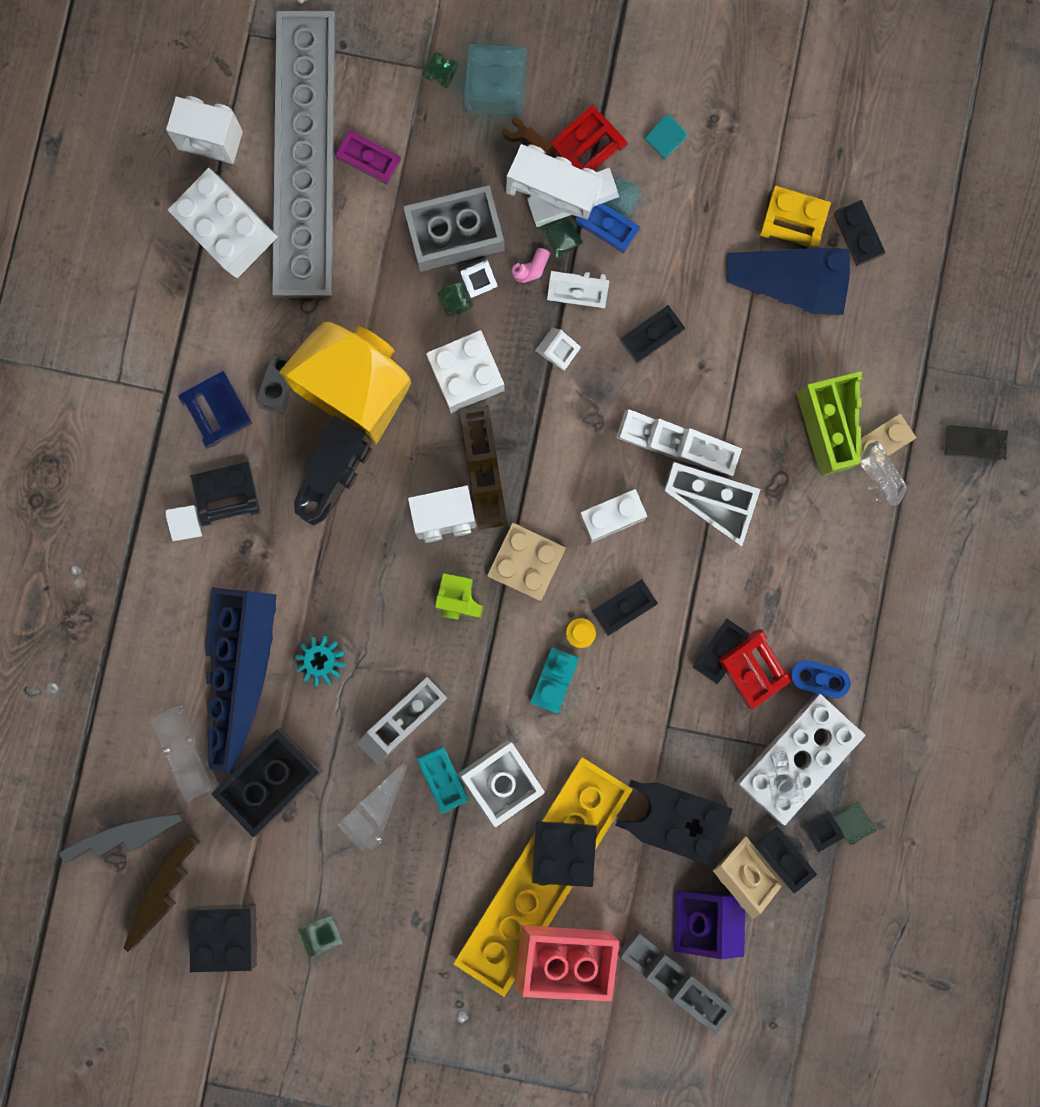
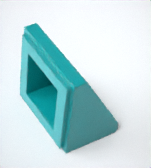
(666, 136)

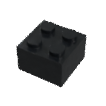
(222, 938)

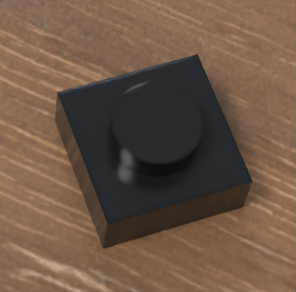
(823, 831)

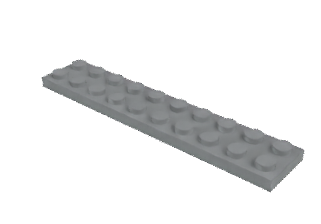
(304, 154)

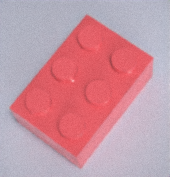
(566, 963)

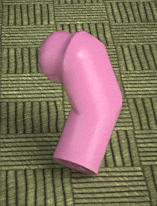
(533, 270)

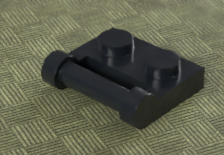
(224, 484)

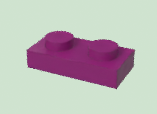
(368, 157)

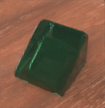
(562, 237)
(854, 824)
(320, 936)

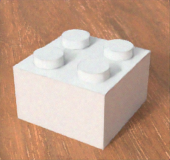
(204, 129)
(465, 371)
(442, 514)
(501, 783)

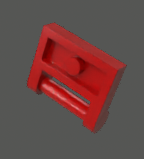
(583, 135)
(748, 674)

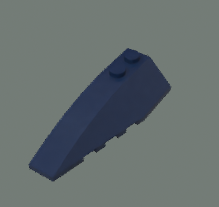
(239, 651)

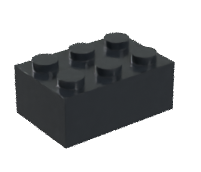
(267, 782)

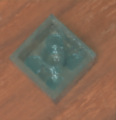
(495, 79)

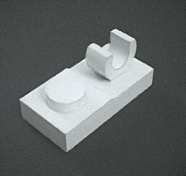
(578, 289)

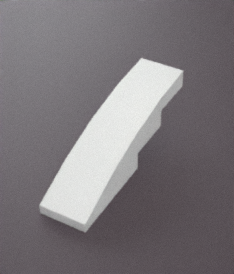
(679, 443)

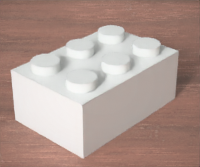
(222, 223)

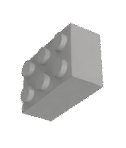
(454, 228)

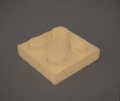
(526, 562)
(748, 877)

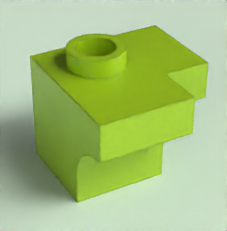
(456, 598)

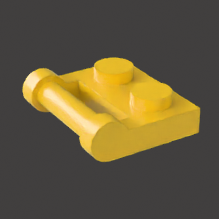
(796, 210)

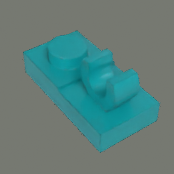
(554, 680)

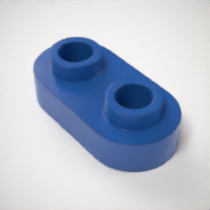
(819, 679)

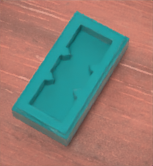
(442, 779)

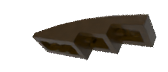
(483, 467)
(156, 900)

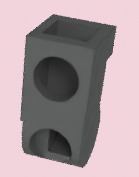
(274, 390)

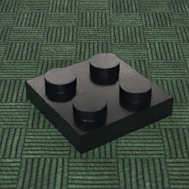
(564, 854)

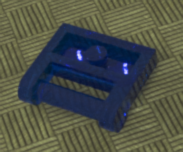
(223, 404)

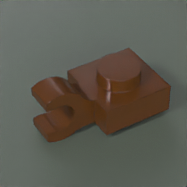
(527, 137)

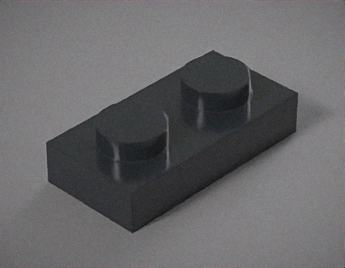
(859, 233)
(652, 334)
(624, 607)
(724, 640)
(785, 860)

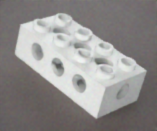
(820, 761)

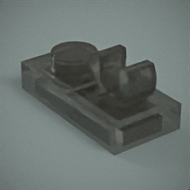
(976, 442)

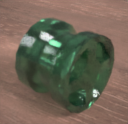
(441, 69)
(455, 299)

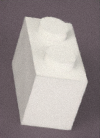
(613, 516)

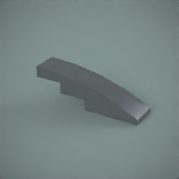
(131, 834)
(675, 981)

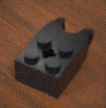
(331, 469)
(667, 820)

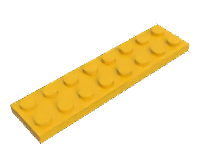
(493, 947)

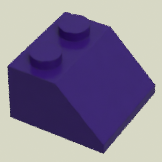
(709, 924)

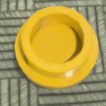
(580, 633)

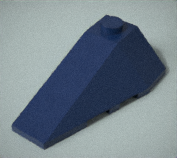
(802, 277)

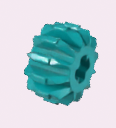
(311, 656)

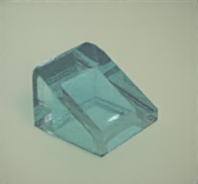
(629, 197)

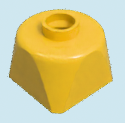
(348, 377)

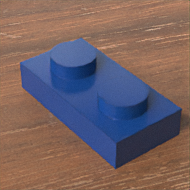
(610, 227)

